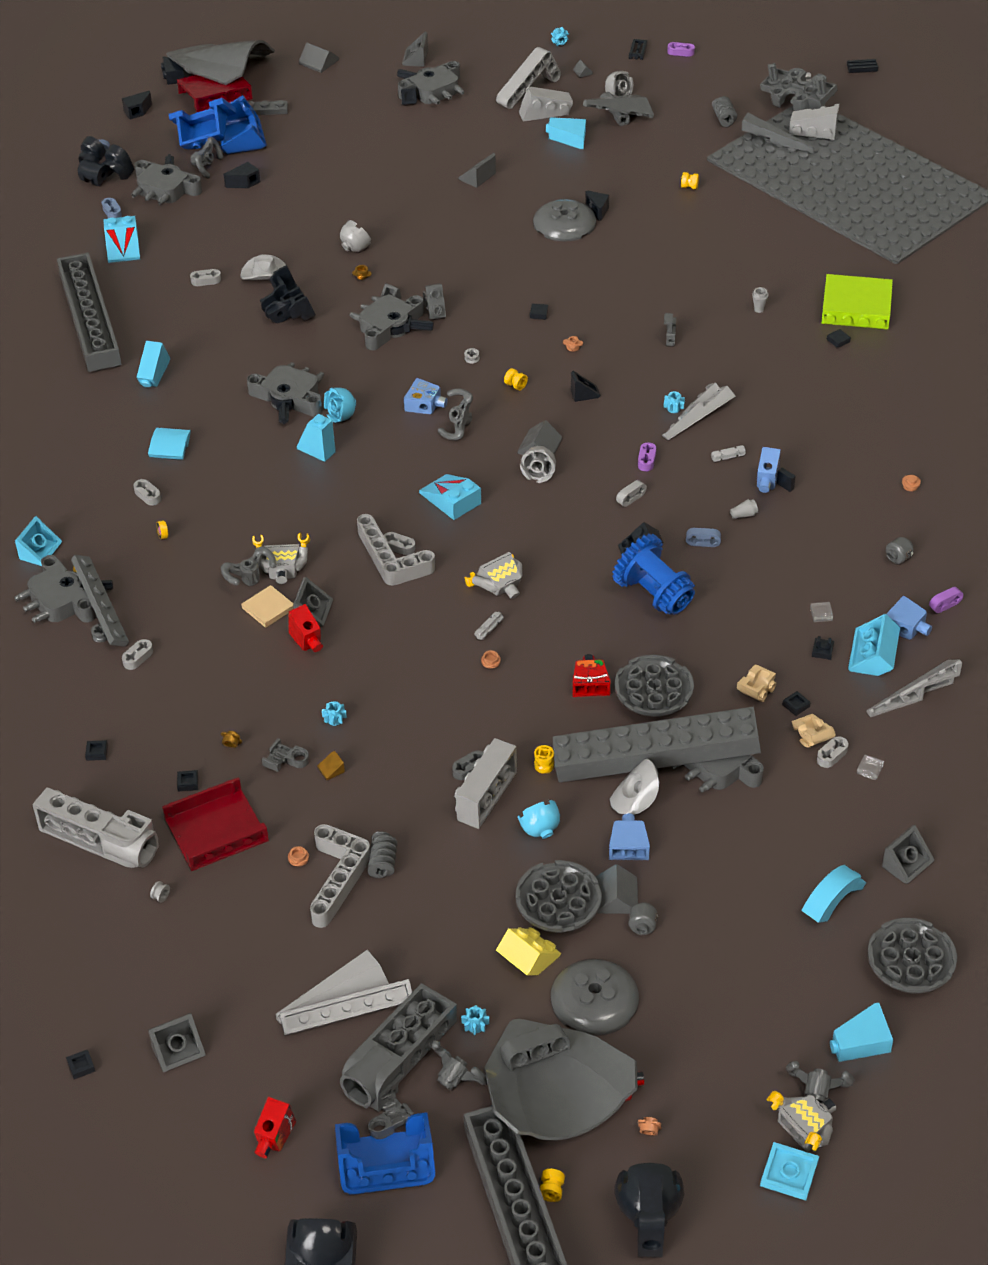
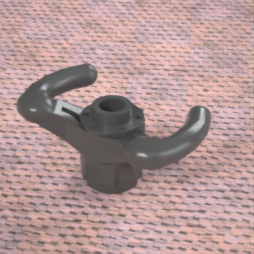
(205, 156)
(459, 415)
(248, 568)
(455, 1069)
(818, 1082)

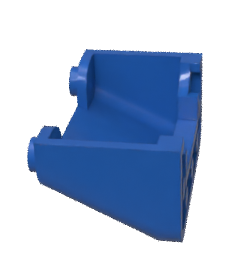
(243, 129)
(385, 1163)

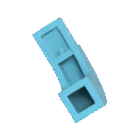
(831, 891)

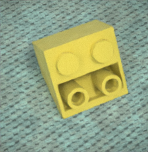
(528, 950)

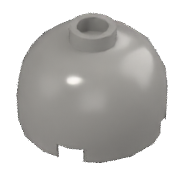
(619, 83)
(353, 237)
(538, 463)

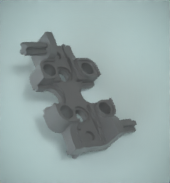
(784, 82)

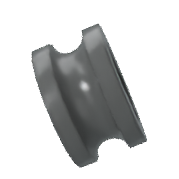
(96, 630)

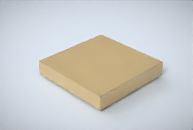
(268, 606)

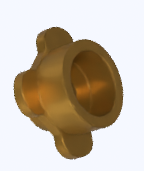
(361, 272)
(231, 739)

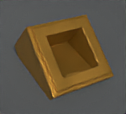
(331, 766)

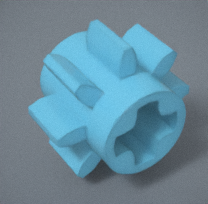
(559, 36)
(674, 402)
(334, 713)
(475, 1019)

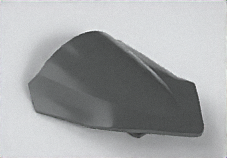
(219, 62)
(556, 1080)

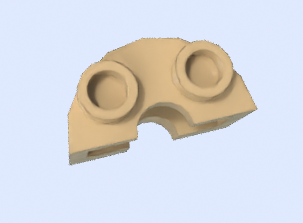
(757, 683)
(813, 730)

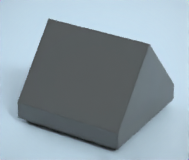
(582, 69)
(391, 290)

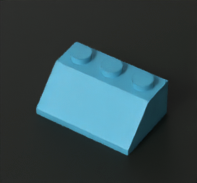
(874, 646)

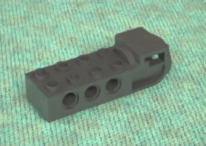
(397, 1047)

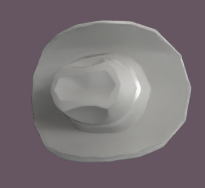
(261, 267)
(637, 789)

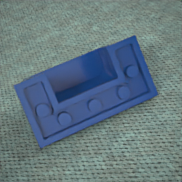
(198, 127)

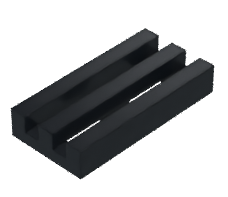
(637, 54)
(865, 65)

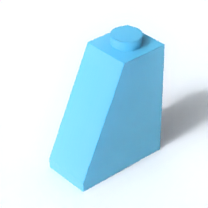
(567, 131)
(152, 364)
(318, 438)
(862, 1036)

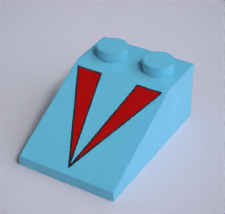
(121, 239)
(453, 495)

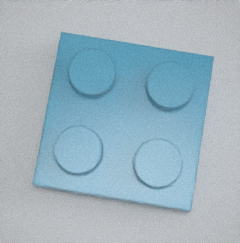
(789, 1171)

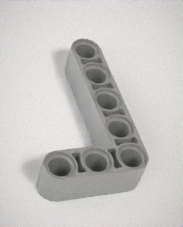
(538, 62)
(393, 570)
(354, 859)

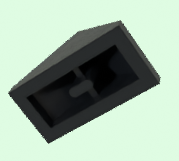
(597, 203)
(582, 388)

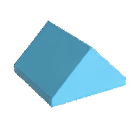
(36, 542)

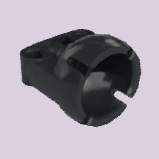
(649, 1198)
(320, 1242)

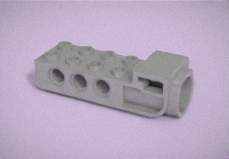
(97, 830)

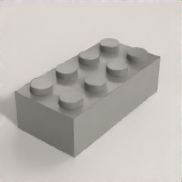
(486, 783)

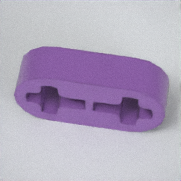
(680, 49)
(643, 456)
(946, 599)

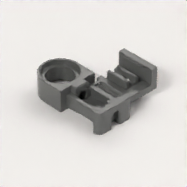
(671, 328)
(280, 754)
(391, 1118)

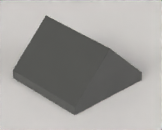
(417, 52)
(317, 58)
(480, 172)
(541, 435)
(315, 599)
(907, 855)
(617, 890)
(176, 1042)

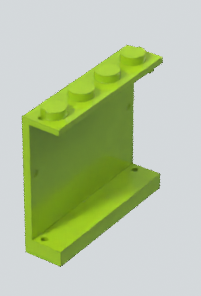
(857, 301)

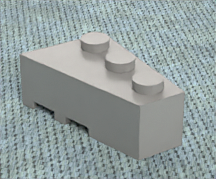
(544, 103)
(815, 123)

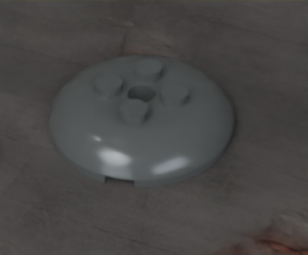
(564, 220)
(654, 685)
(558, 896)
(908, 939)
(590, 1012)

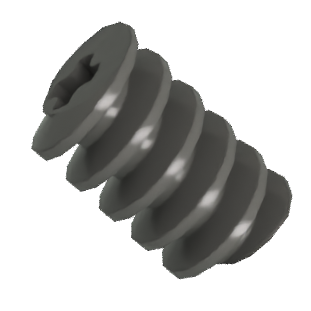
(724, 111)
(382, 855)

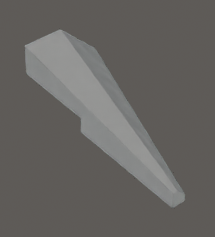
(702, 406)
(913, 692)
(354, 977)

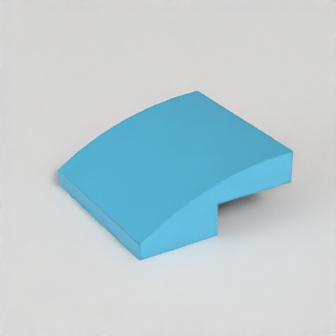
(169, 443)

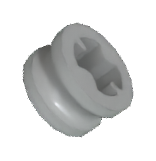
(471, 352)
(160, 891)

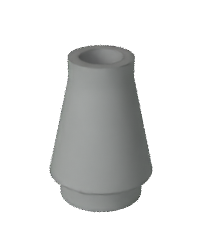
(760, 297)
(745, 509)

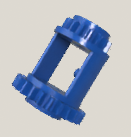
(643, 565)

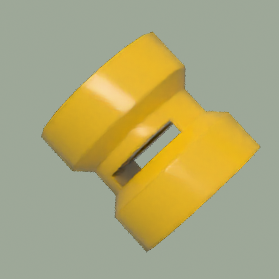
(689, 180)
(516, 379)
(544, 759)
(551, 1185)

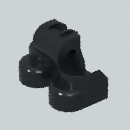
(116, 161)
(286, 299)

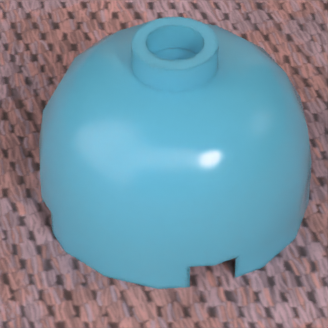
(339, 404)
(540, 819)

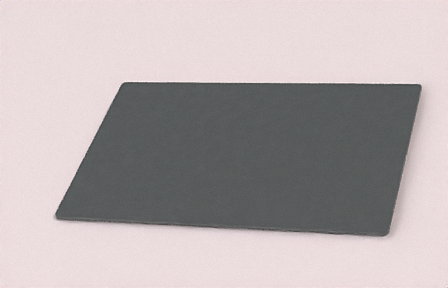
(857, 185)

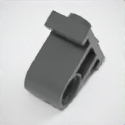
(434, 301)

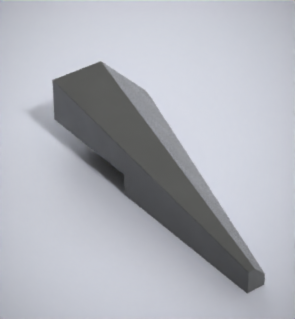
(625, 104)
(777, 136)

